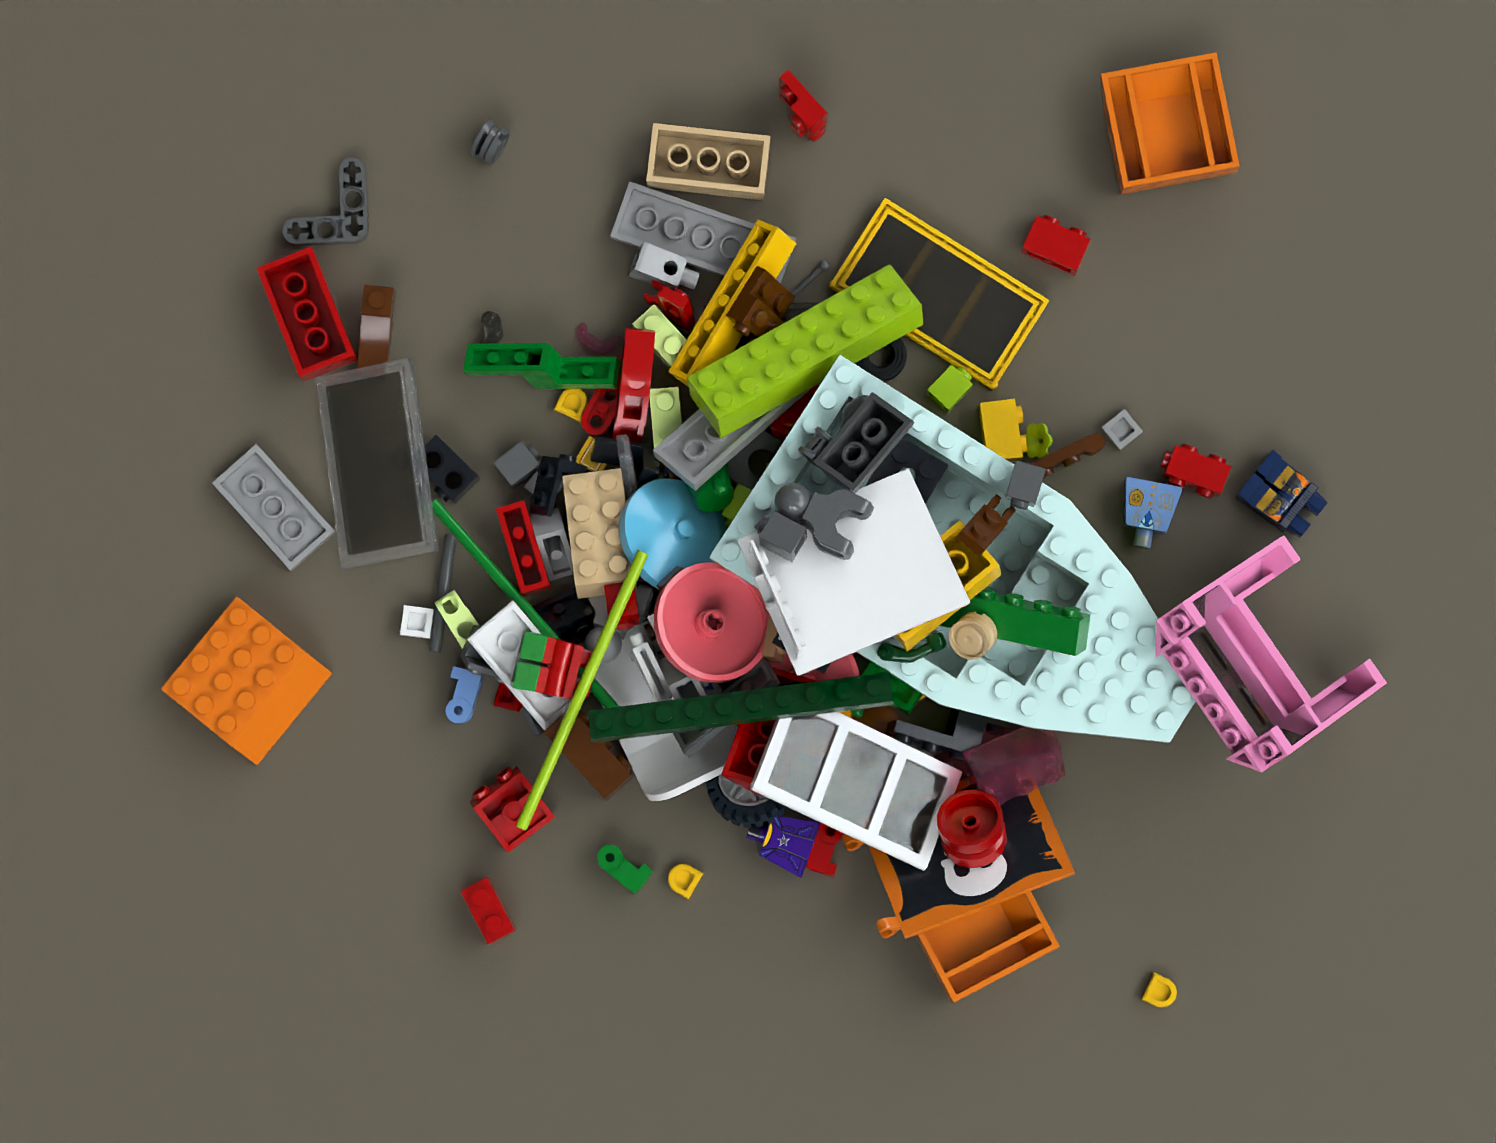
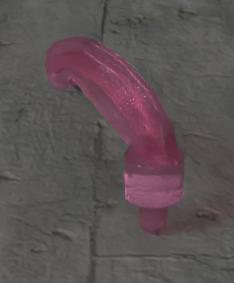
(594, 343)

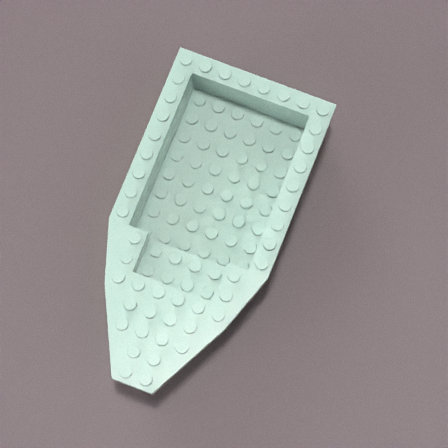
(1042, 555)

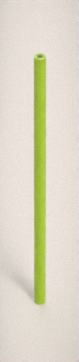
(581, 690)

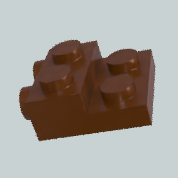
(759, 305)

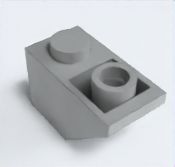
(680, 684)

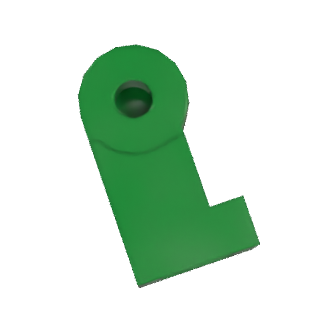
(613, 862)

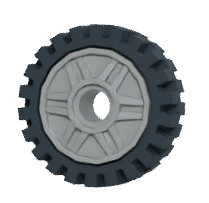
(741, 804)

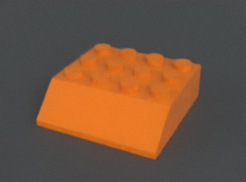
(1168, 123)
(246, 681)
(987, 945)

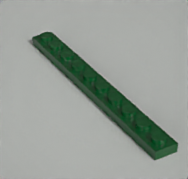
(740, 707)

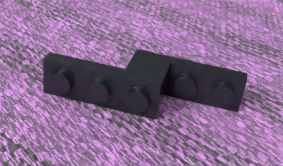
(962, 733)

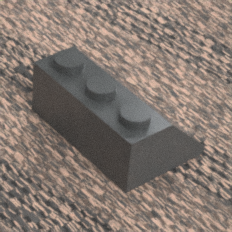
(863, 443)

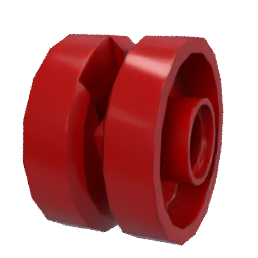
(972, 828)

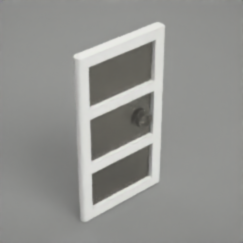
(857, 783)

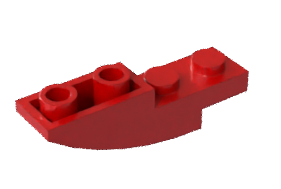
(634, 384)

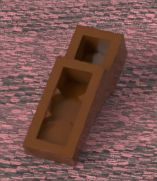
(376, 325)

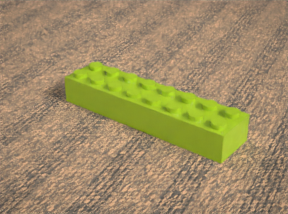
(804, 350)

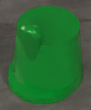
(715, 492)

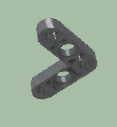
(341, 222)

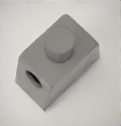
(649, 266)

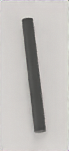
(443, 589)

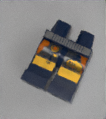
(1279, 495)

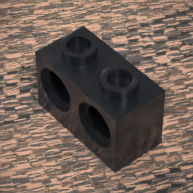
(449, 465)

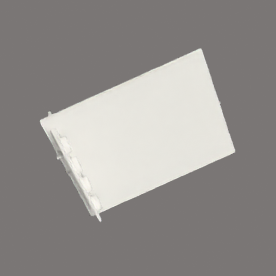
(885, 588)

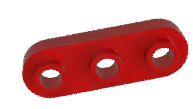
(601, 408)

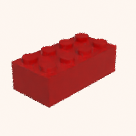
(307, 314)

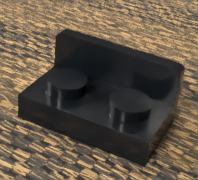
(567, 614)

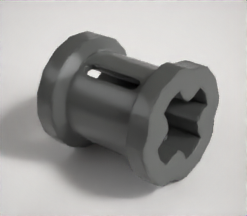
(815, 445)

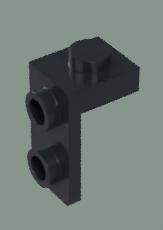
(647, 469)
(548, 482)

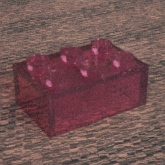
(1015, 763)

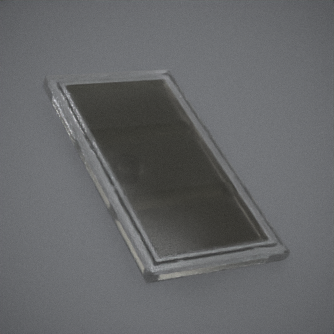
(377, 464)

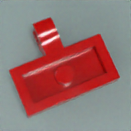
(674, 305)

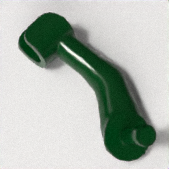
(890, 652)

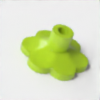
(1038, 440)

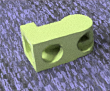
(456, 616)

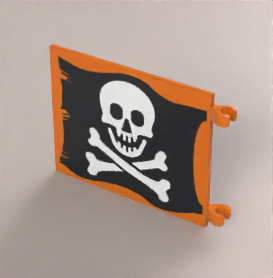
(950, 891)

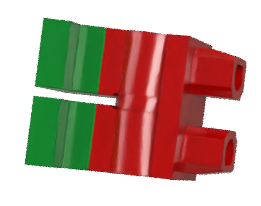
(561, 667)

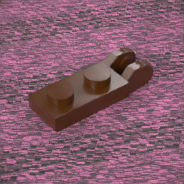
(1070, 454)
(985, 526)

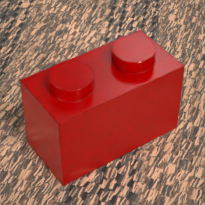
(1056, 244)
(488, 910)

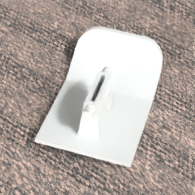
(658, 759)

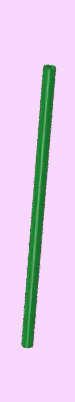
(509, 590)

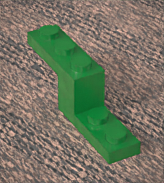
(541, 366)

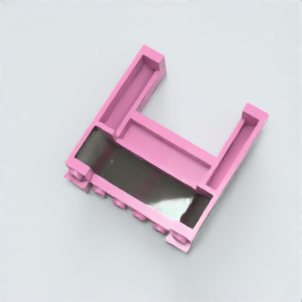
(1242, 675)

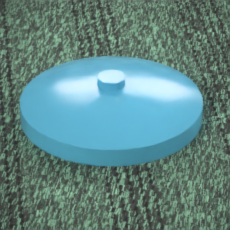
(669, 528)

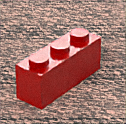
(523, 548)

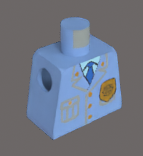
(1148, 508)

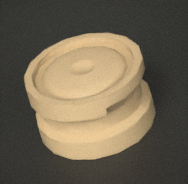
(973, 635)

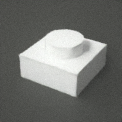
(417, 622)

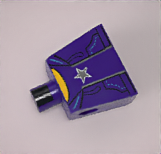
(786, 842)

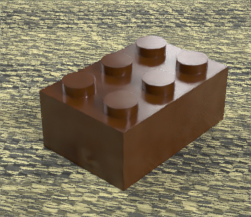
(593, 760)

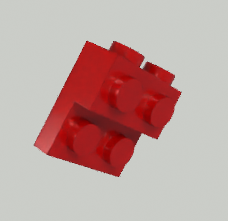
(806, 113)
(502, 805)

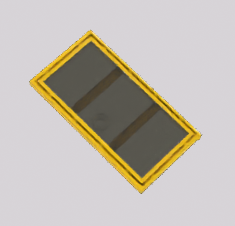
(969, 306)

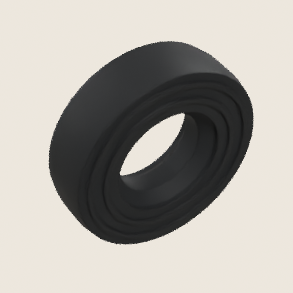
(893, 368)

